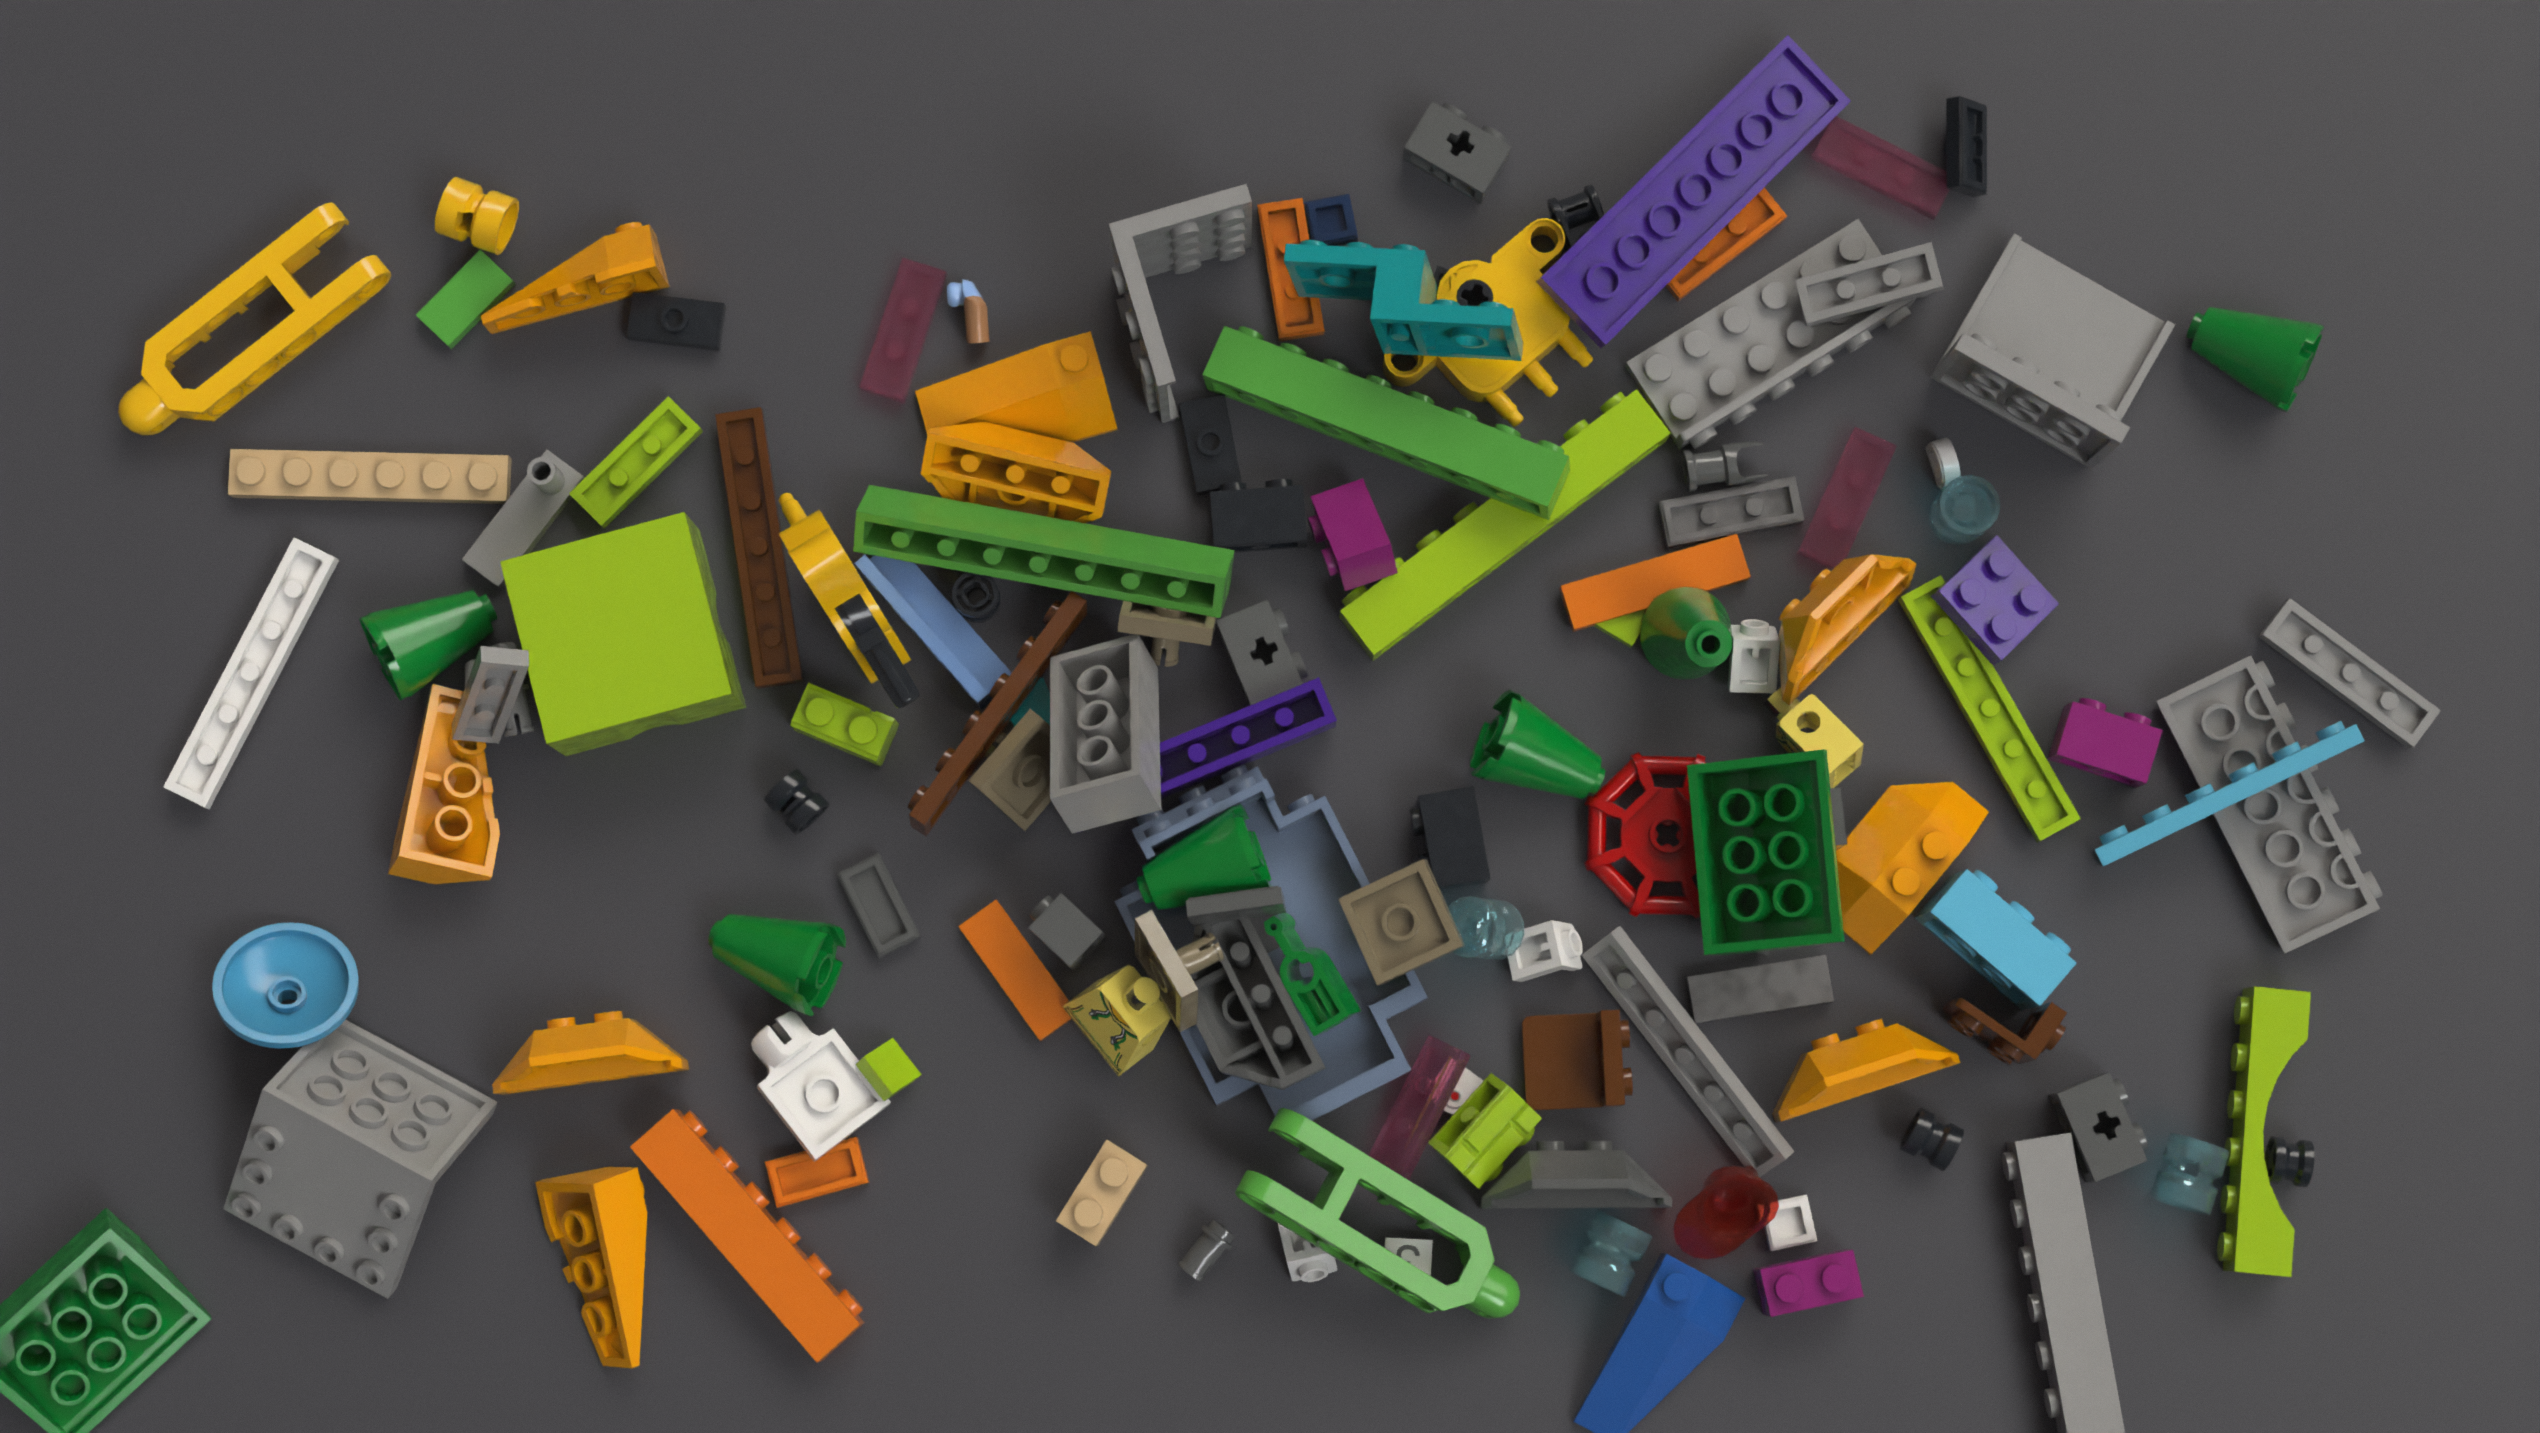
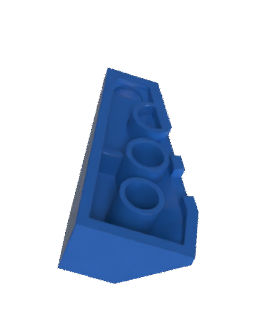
(1664, 1338)

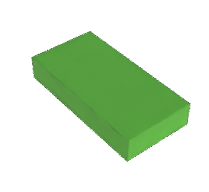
(464, 298)

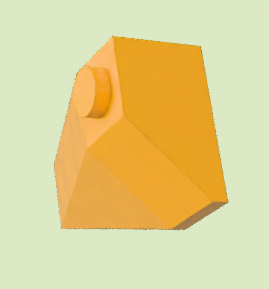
(593, 277)
(1042, 391)
(448, 810)
(603, 1235)

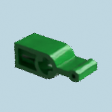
(1321, 999)

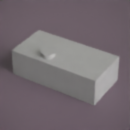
(1104, 734)

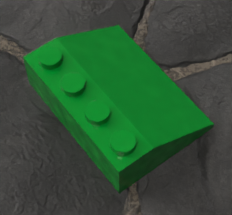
(1765, 853)
(92, 1327)

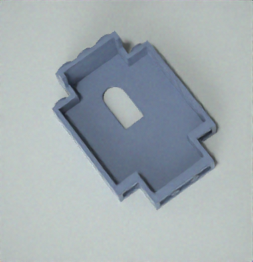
(1314, 869)

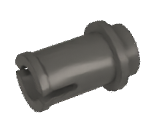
(1206, 1250)

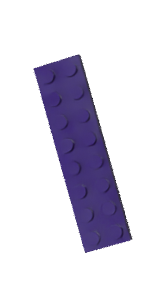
(1693, 192)

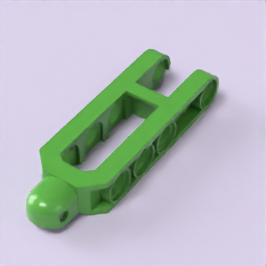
(1481, 1285)

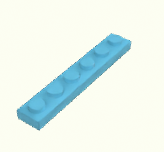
(2244, 783)

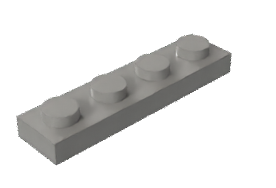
(2349, 673)

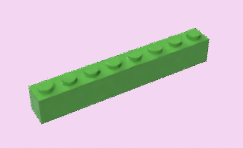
(1387, 421)
(1043, 551)

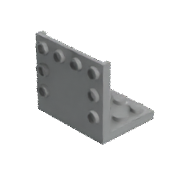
(1166, 241)
(2053, 353)
(353, 1152)

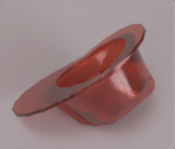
(1725, 1212)

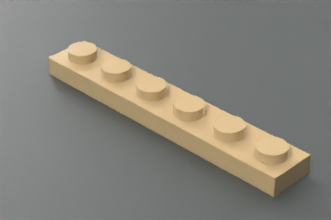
(369, 476)

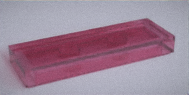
(1882, 167)
(903, 330)
(1846, 498)
(1419, 1106)

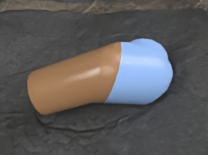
(975, 310)

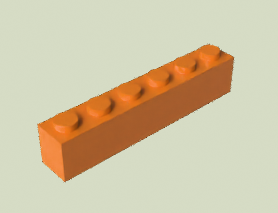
(748, 1234)

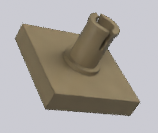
(1166, 628)
(1018, 771)
(1401, 922)
(1173, 967)

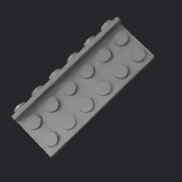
(1754, 345)
(2284, 834)

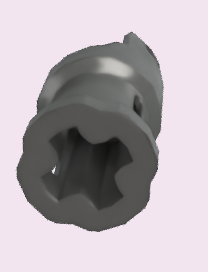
(1716, 466)

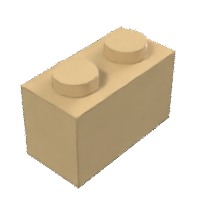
(1102, 1193)

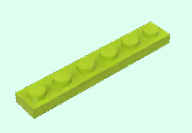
(1991, 715)

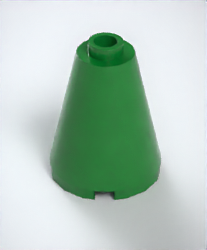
(2257, 350)
(1686, 633)
(426, 637)
(1534, 752)
(1206, 862)
(781, 956)

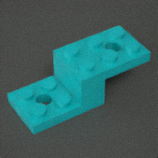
(1404, 300)

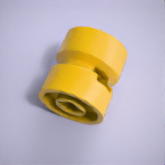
(482, 217)

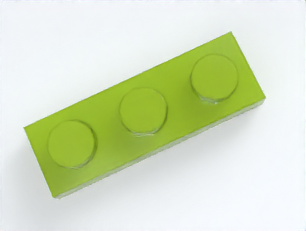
(636, 462)

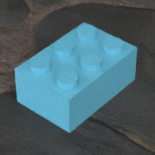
(1997, 938)

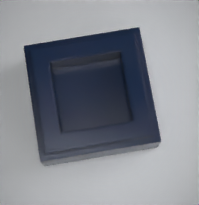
(1331, 220)

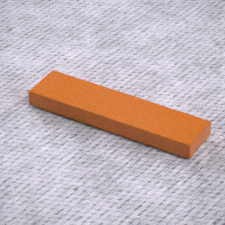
(1636, 585)

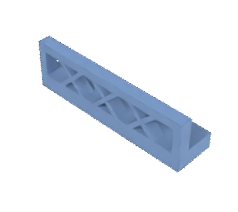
(935, 624)

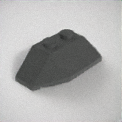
(1249, 1014)
(1575, 1180)

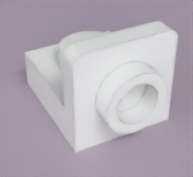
(1754, 657)
(1546, 950)
(1304, 1259)

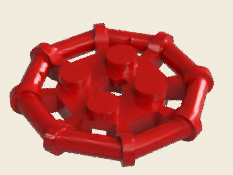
(1639, 836)

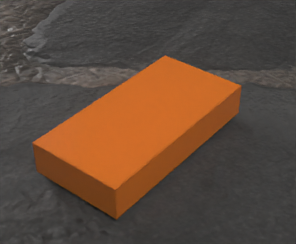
(800, 1178)

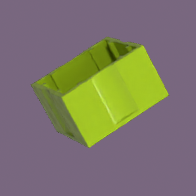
(622, 634)

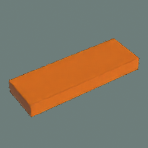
(1281, 225)
(1744, 230)
(1017, 969)

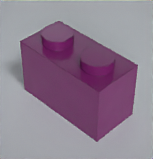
(1353, 535)
(2105, 743)
(1808, 1282)

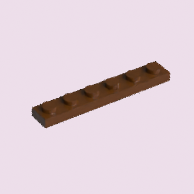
(759, 548)
(984, 728)

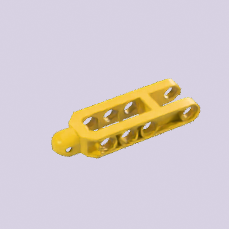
(159, 397)

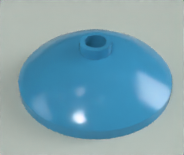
(281, 965)

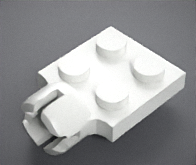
(814, 1084)

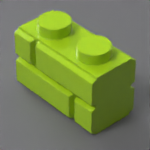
(844, 724)
(1485, 1131)

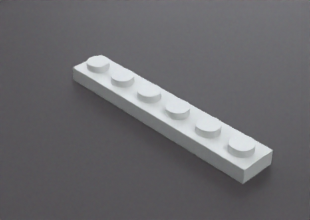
(251, 673)

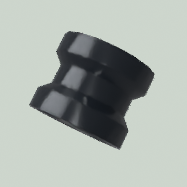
(2289, 1161)

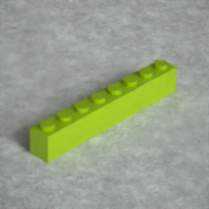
(1496, 531)

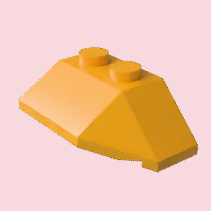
(1015, 471)
(1835, 615)
(1900, 855)
(587, 1054)
(1858, 1066)

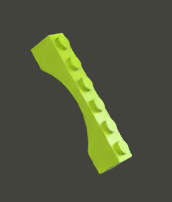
(2257, 1231)

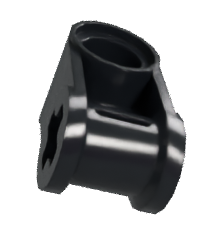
(1576, 214)

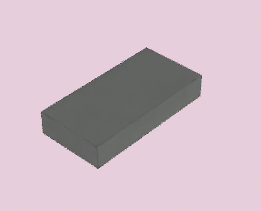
(879, 905)
(1235, 905)

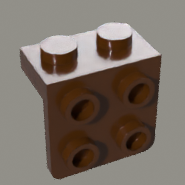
(2038, 1032)
(1576, 1060)

